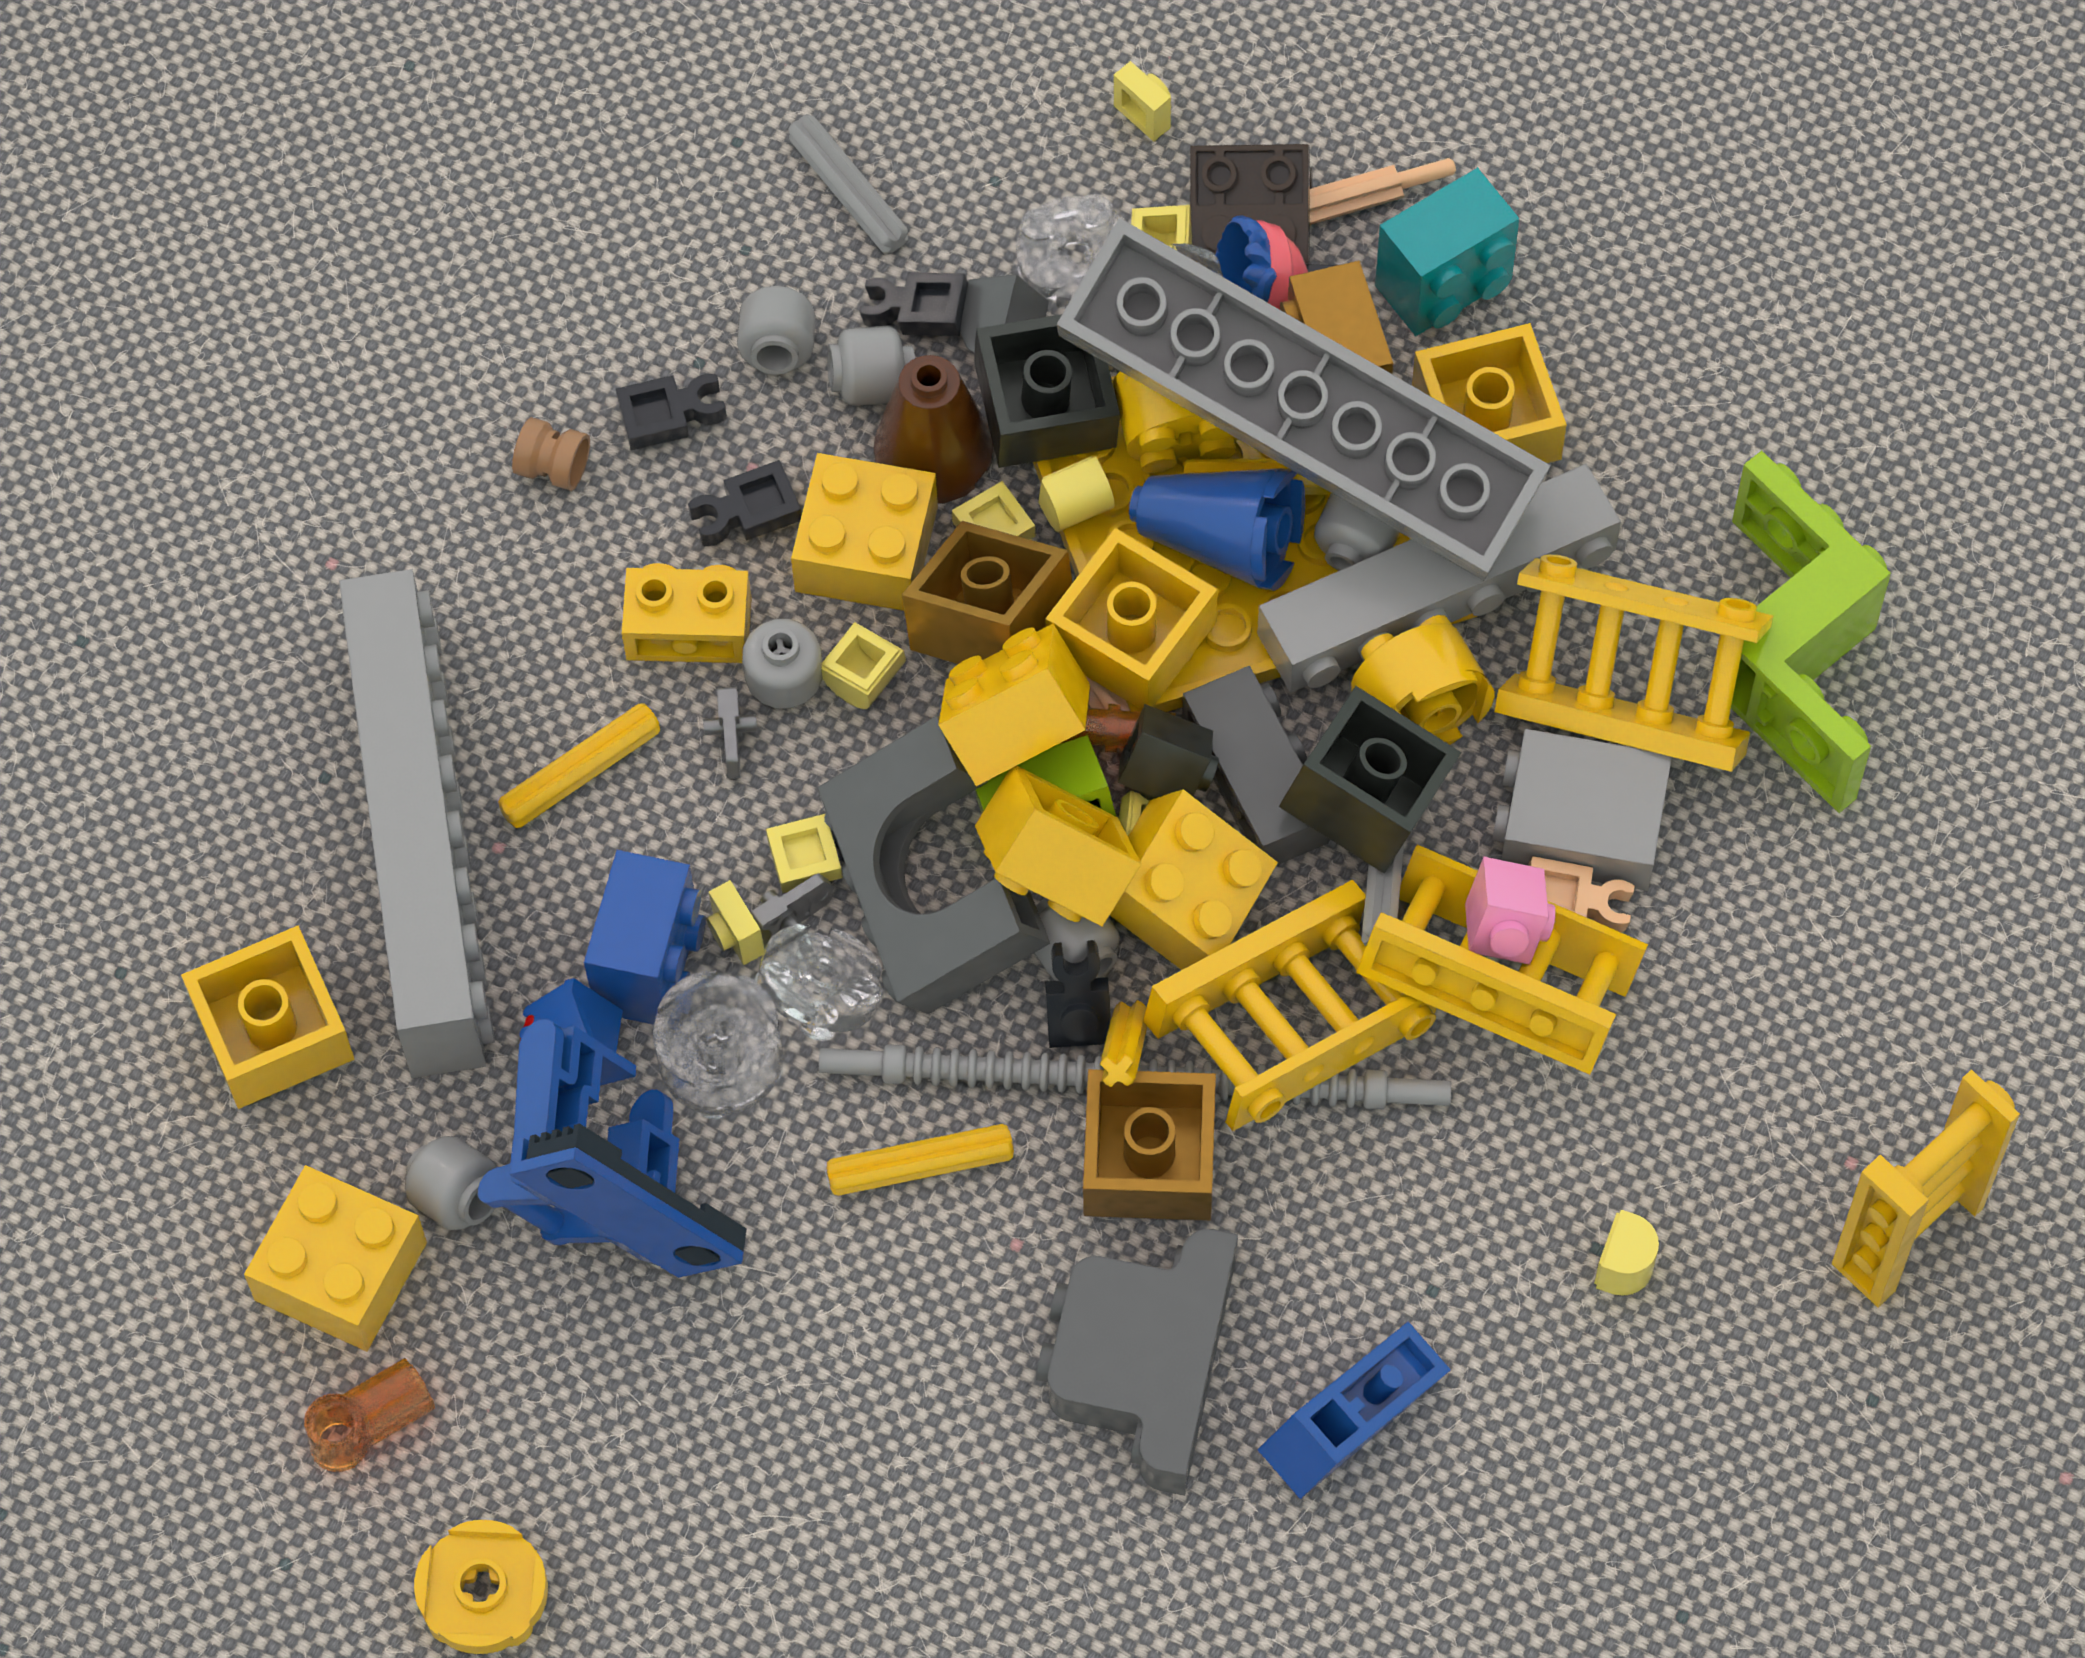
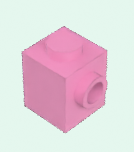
(1508, 911)

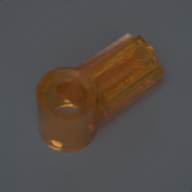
(370, 1410)

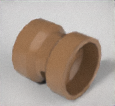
(546, 452)

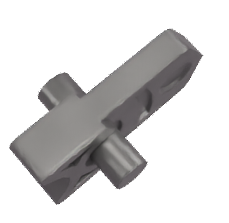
(730, 727)
(792, 907)

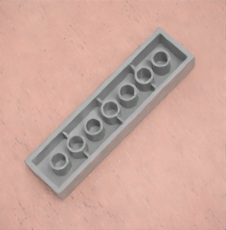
(1302, 399)
(416, 824)

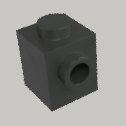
(1167, 755)

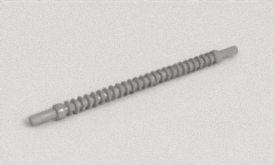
(897, 1064)

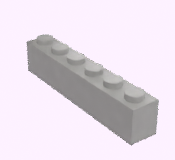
(1329, 621)

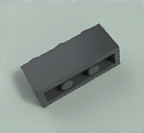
(1254, 760)

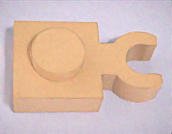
(1572, 889)

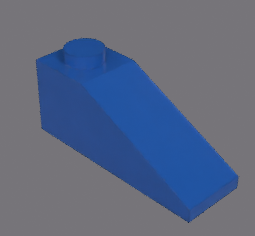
(1353, 1410)

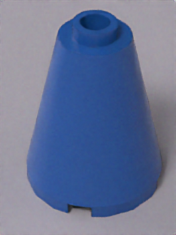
(1226, 520)

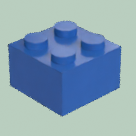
(643, 933)

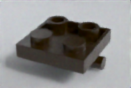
(1253, 182)

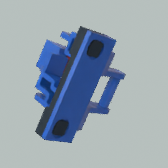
(598, 1186)

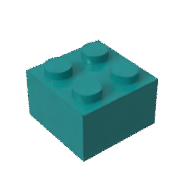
(1447, 252)

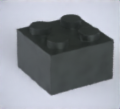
(1043, 393)
(1369, 779)

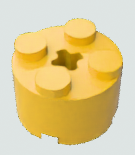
(1162, 431)
(1427, 677)

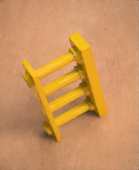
(1593, 707)
(1285, 950)
(1492, 994)
(1902, 1202)

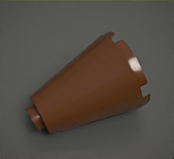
(935, 428)

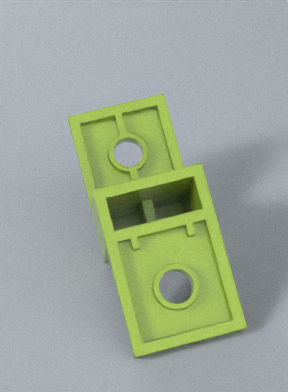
(1816, 620)

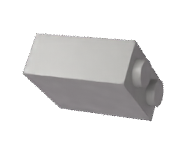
(1584, 805)

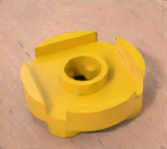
(505, 1616)

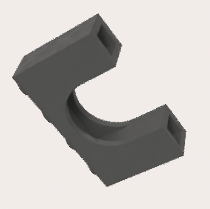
(873, 818)

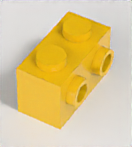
(686, 614)

